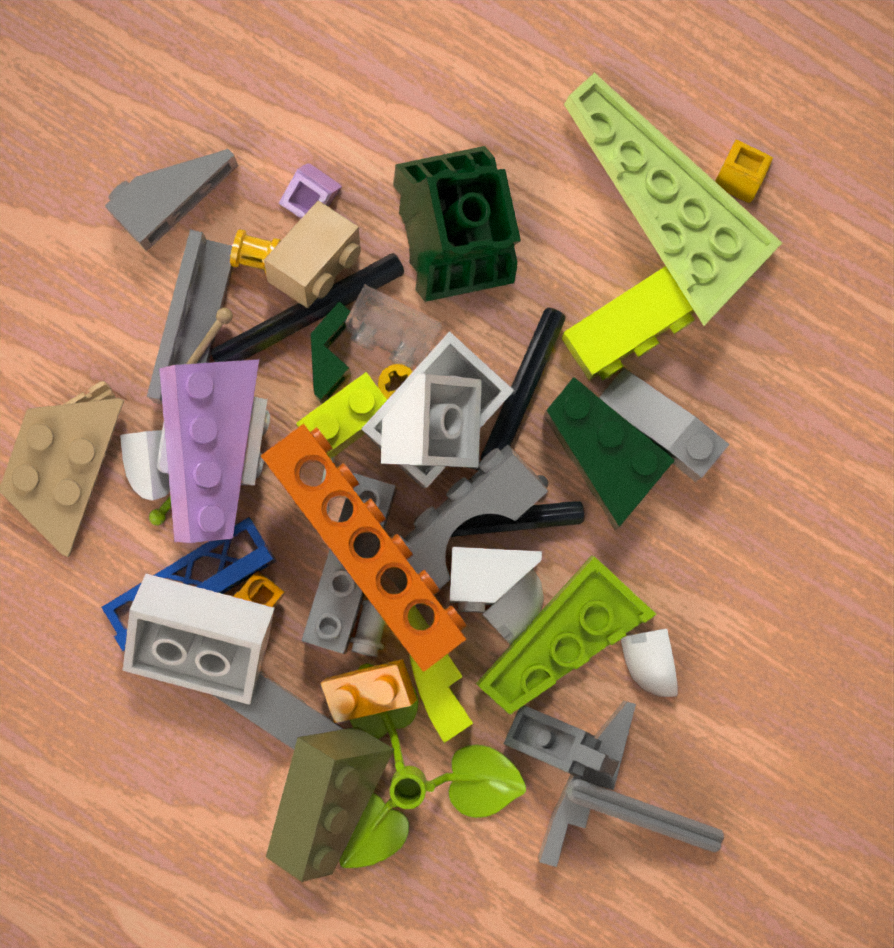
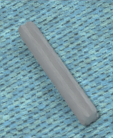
(644, 815)

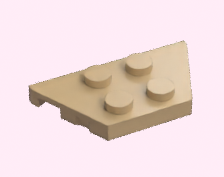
(58, 465)

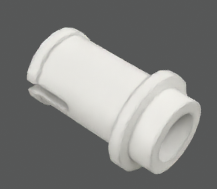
(368, 631)

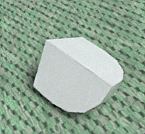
(140, 464)
(517, 607)
(651, 662)

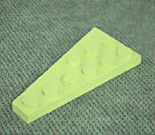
(687, 216)

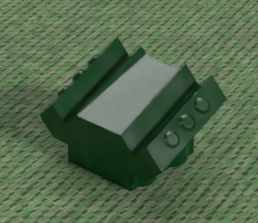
(458, 222)

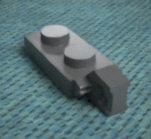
(558, 744)

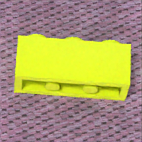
(628, 325)

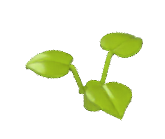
(480, 787)

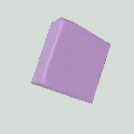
(307, 188)

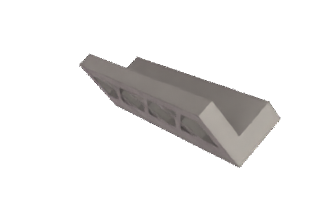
(194, 305)

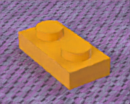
(368, 691)

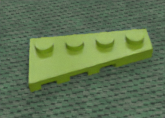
(574, 626)

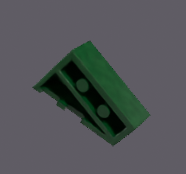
(606, 450)

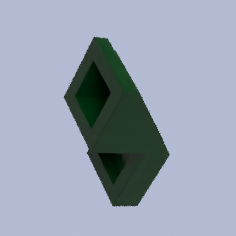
(327, 368)

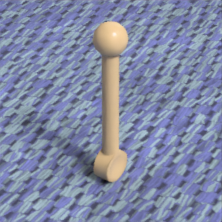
(223, 317)

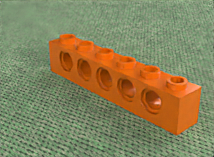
(286, 462)

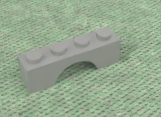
(500, 487)

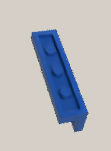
(221, 582)

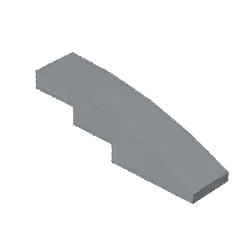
(281, 712)
(613, 738)

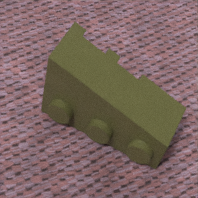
(324, 799)

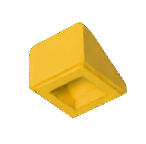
(743, 171)

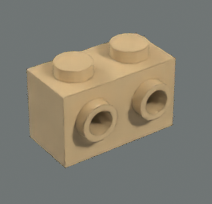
(313, 254)

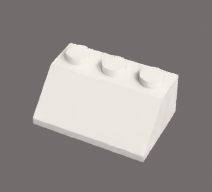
(446, 359)
(197, 638)

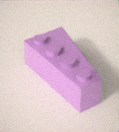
(206, 442)

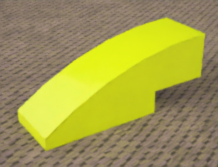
(433, 686)

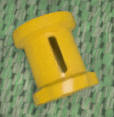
(251, 250)
(389, 372)

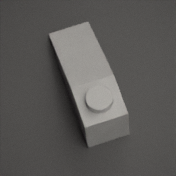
(163, 197)
(665, 424)

